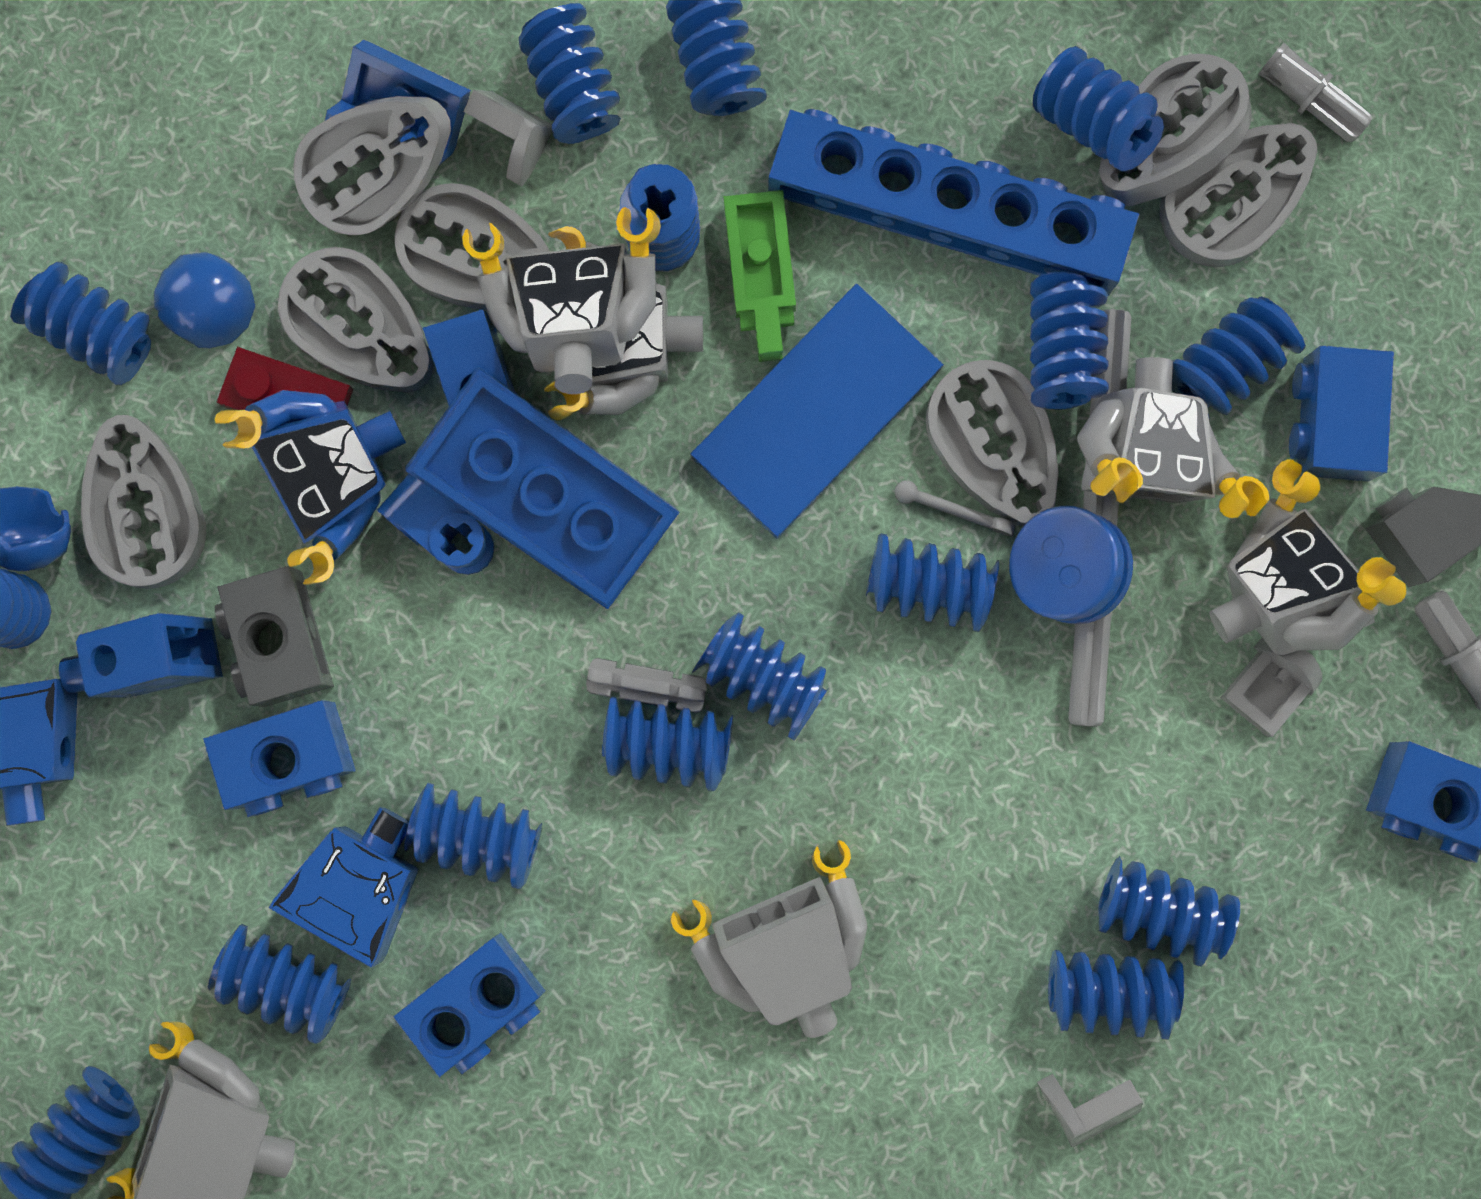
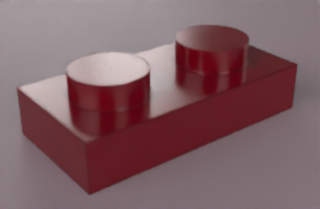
(258, 376)

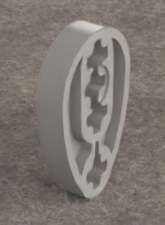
(1203, 139)
(348, 140)
(460, 208)
(1250, 222)
(327, 340)
(961, 448)
(108, 523)

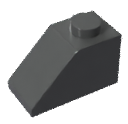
(1427, 531)

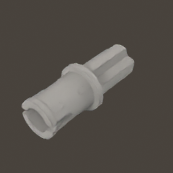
(1315, 93)
(1454, 639)

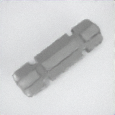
(646, 685)

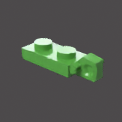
(761, 267)

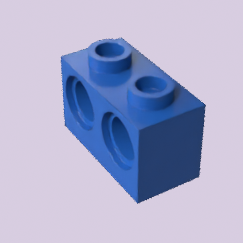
(464, 995)

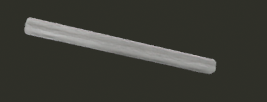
(1093, 638)

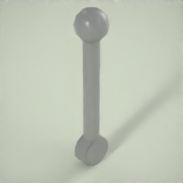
(907, 492)

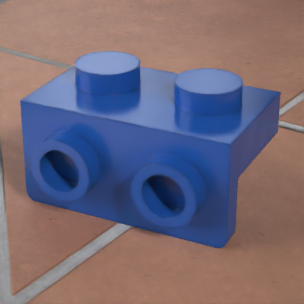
(382, 74)

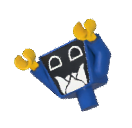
(317, 467)

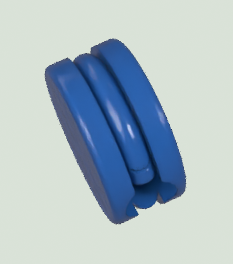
(1071, 565)

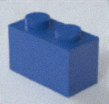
(1343, 413)

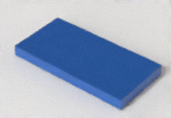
(816, 410)
(541, 488)

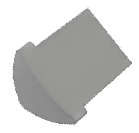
(525, 128)
(1273, 687)
(1093, 1116)

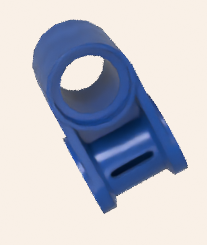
(434, 522)

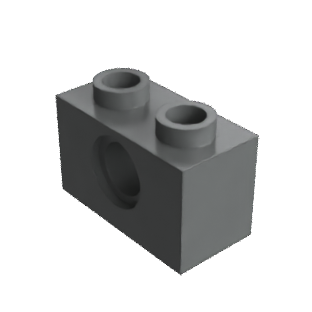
(299, 663)

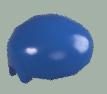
(204, 300)
(31, 529)

